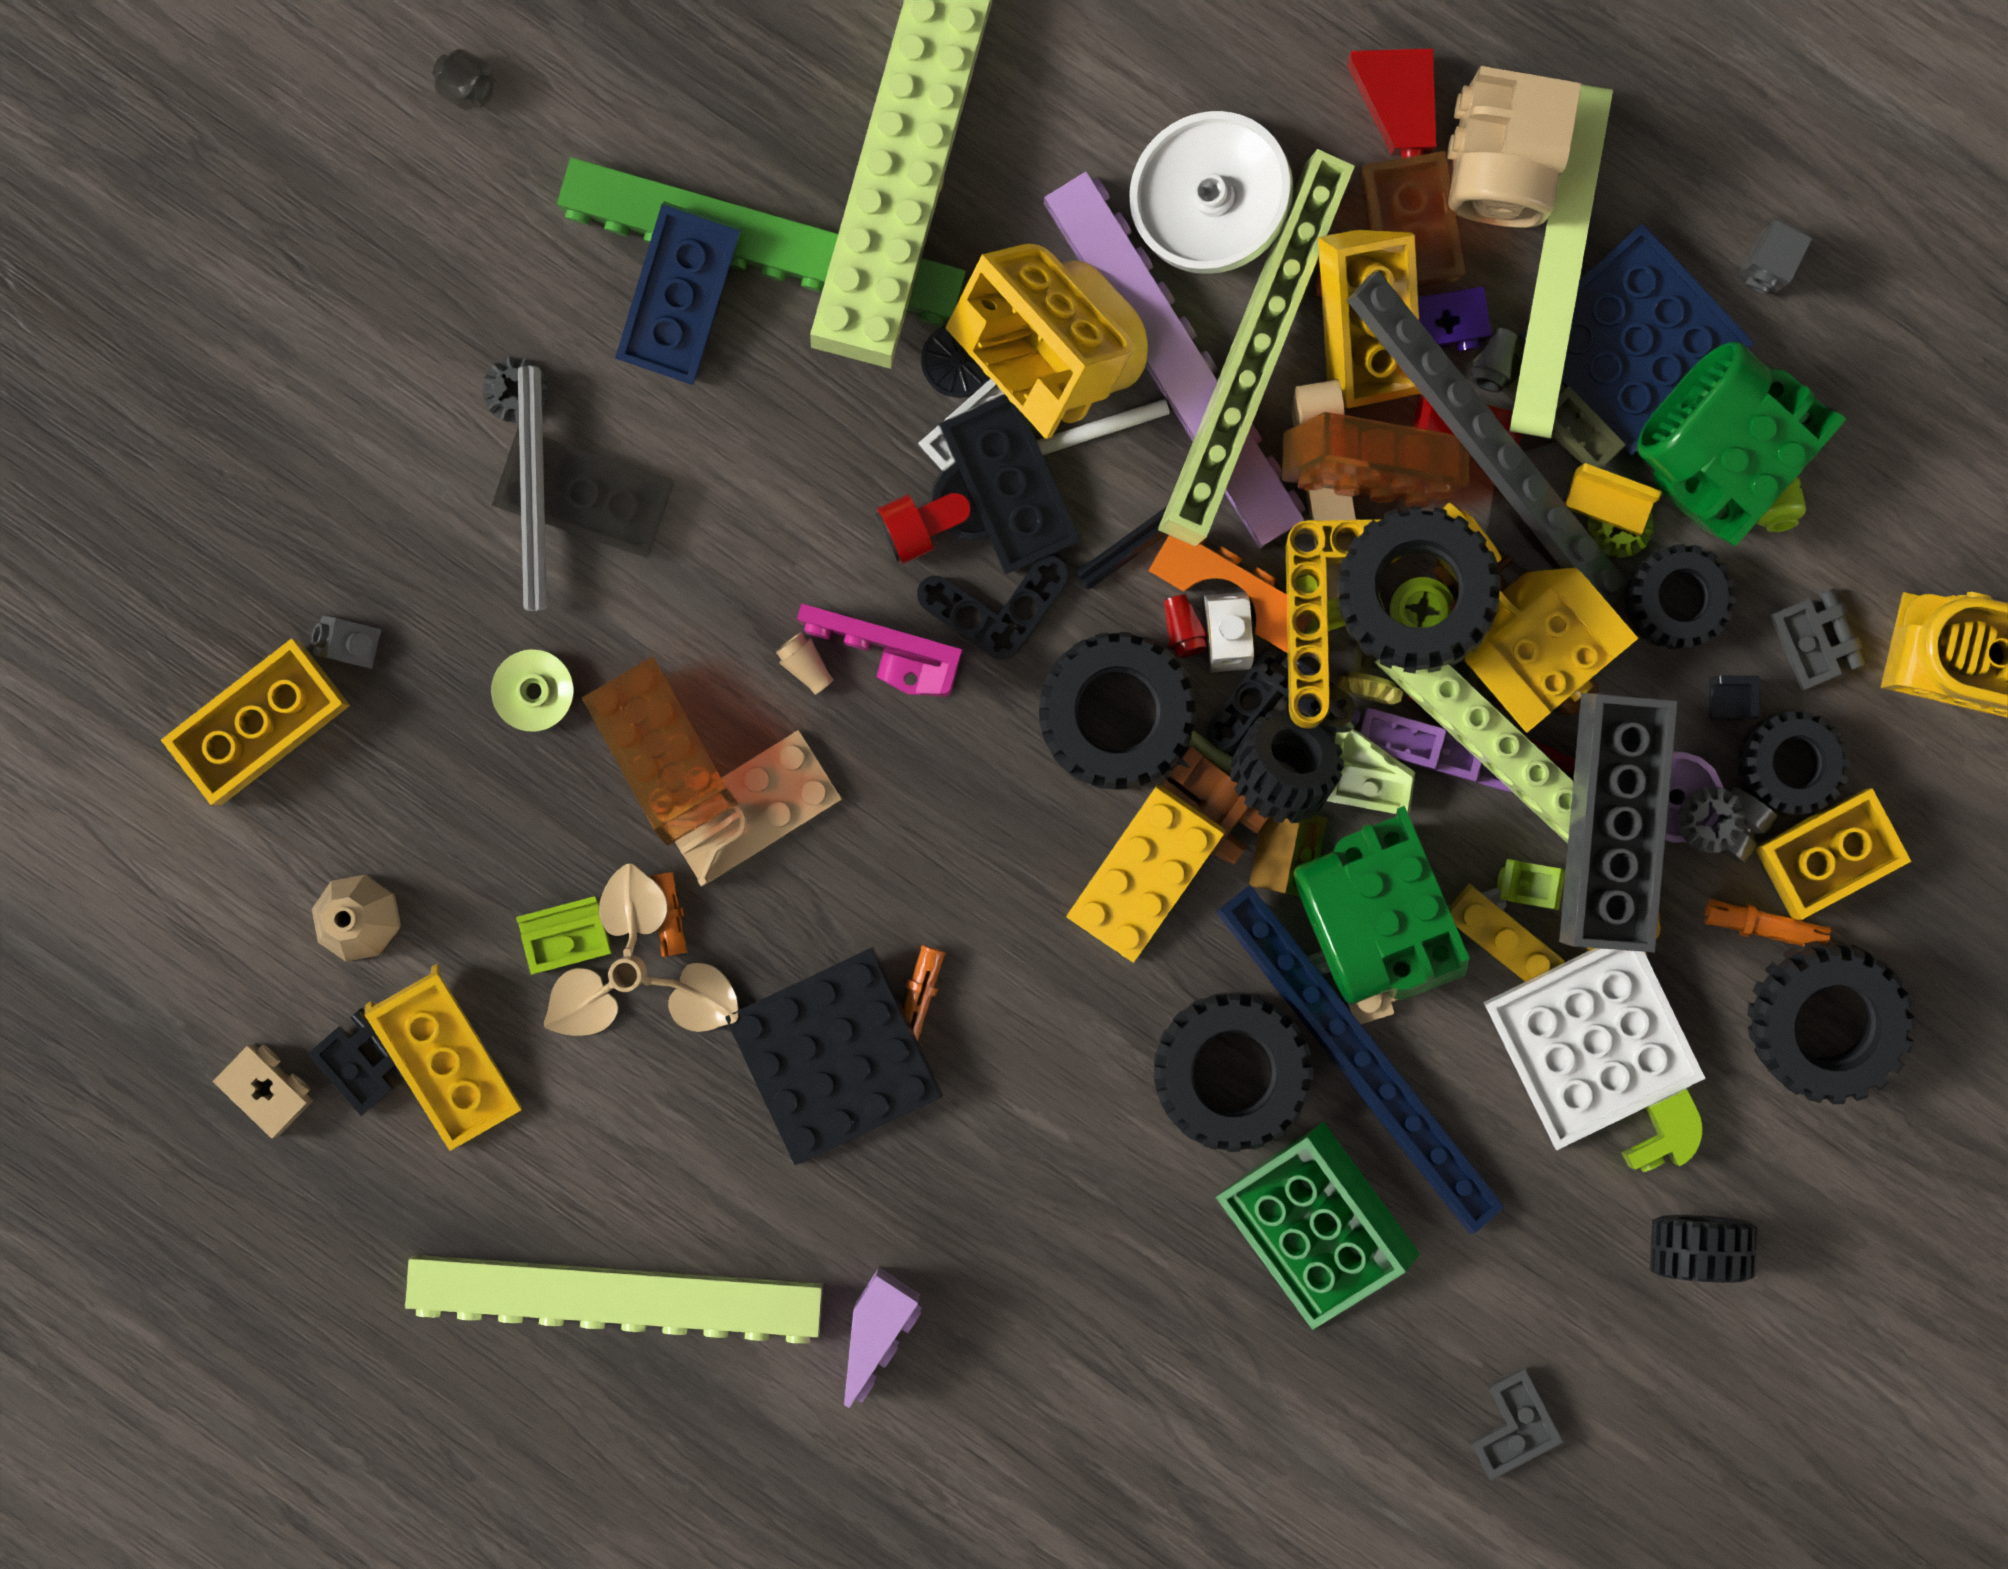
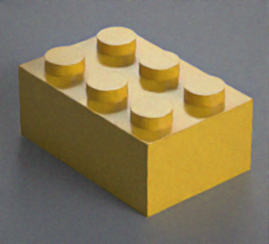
(1832, 854)

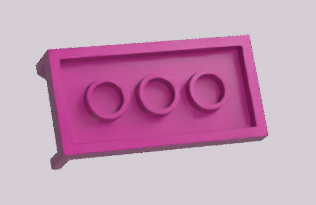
(903, 653)

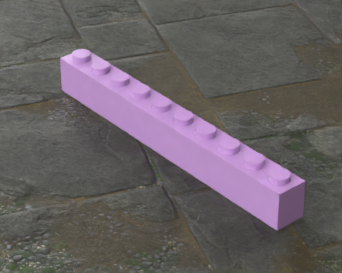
(1172, 358)

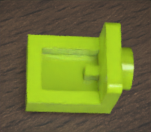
(1531, 884)

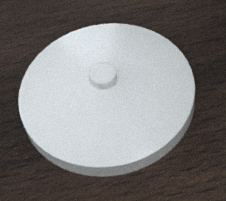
(1211, 192)

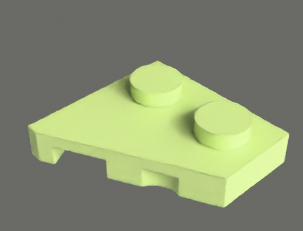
(1371, 776)

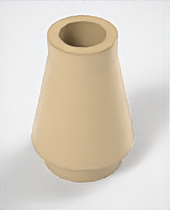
(804, 662)

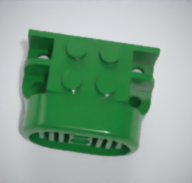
(1733, 439)
(1381, 914)

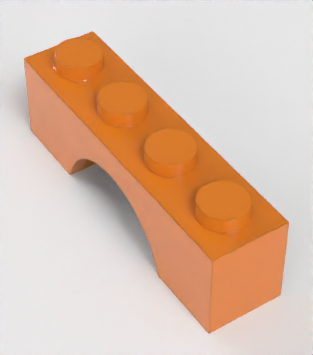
(1189, 565)

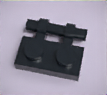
(351, 1068)

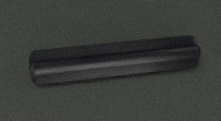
(1121, 552)

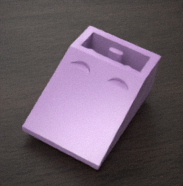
(877, 1319)

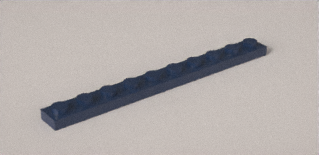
(1360, 1059)

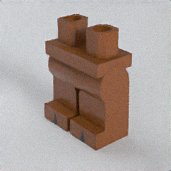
(1216, 801)

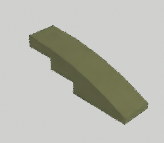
(1575, 423)

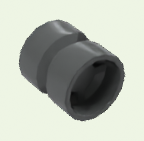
(1756, 822)

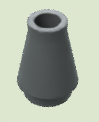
(1495, 362)

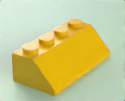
(1351, 349)

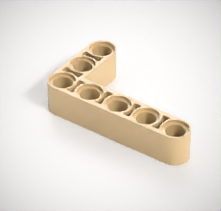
(1323, 503)

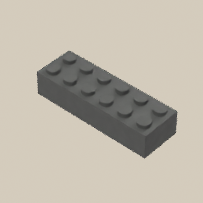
(1618, 822)

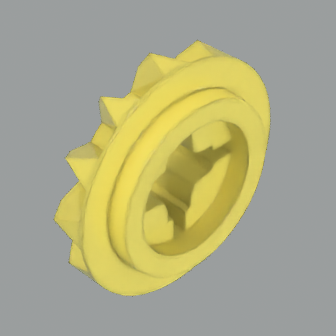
(1370, 688)

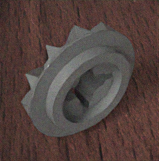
(495, 388)
(1696, 808)

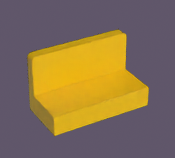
(1611, 498)

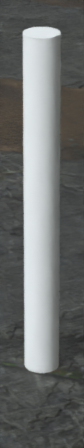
(1104, 426)

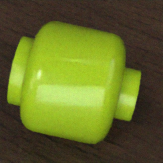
(1786, 510)

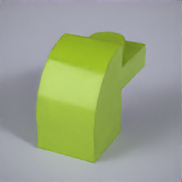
(1678, 1133)

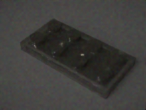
(592, 496)

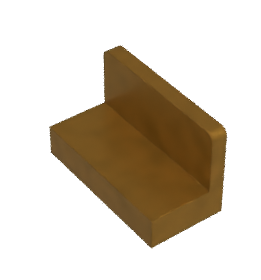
(1282, 849)

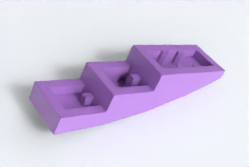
(1426, 747)

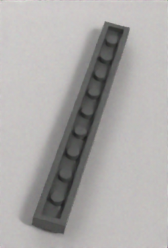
(1483, 434)

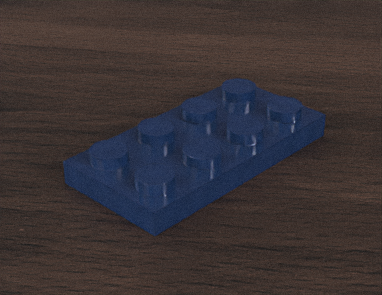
(678, 293)

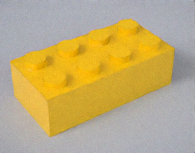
(255, 722)

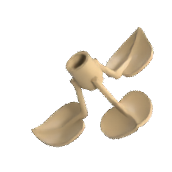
(633, 906)

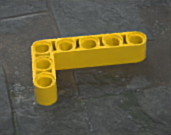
(1313, 605)

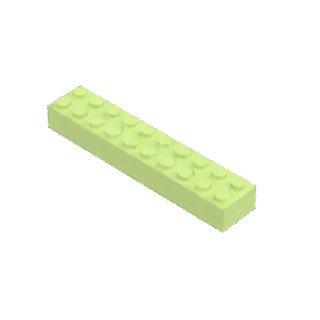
(899, 179)

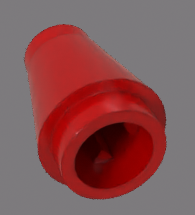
(1184, 628)

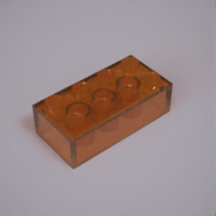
(1374, 459)
(660, 751)

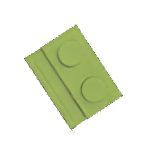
(563, 935)

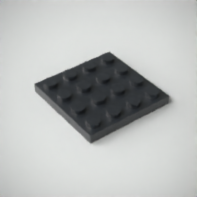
(834, 1056)

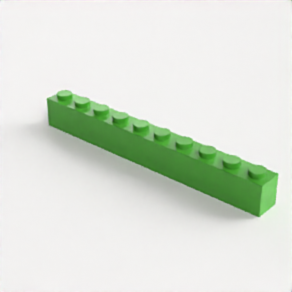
(765, 242)

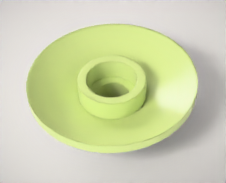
(511, 686)

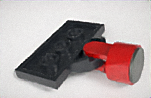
(990, 491)

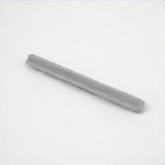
(532, 488)

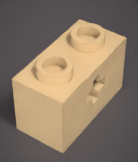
(242, 1086)

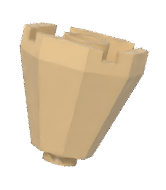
(372, 915)

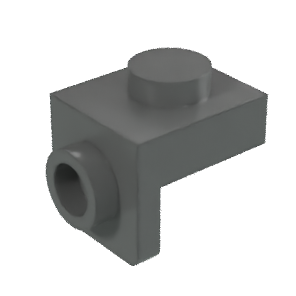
(345, 641)

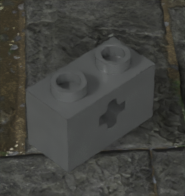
(1774, 258)

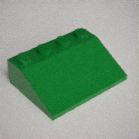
(1318, 1226)

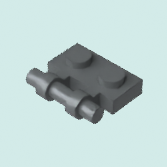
(1807, 644)

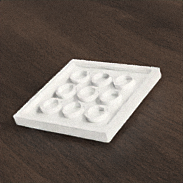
(1593, 1042)

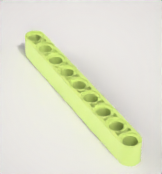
(1561, 269)

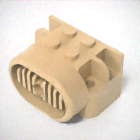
(1510, 146)

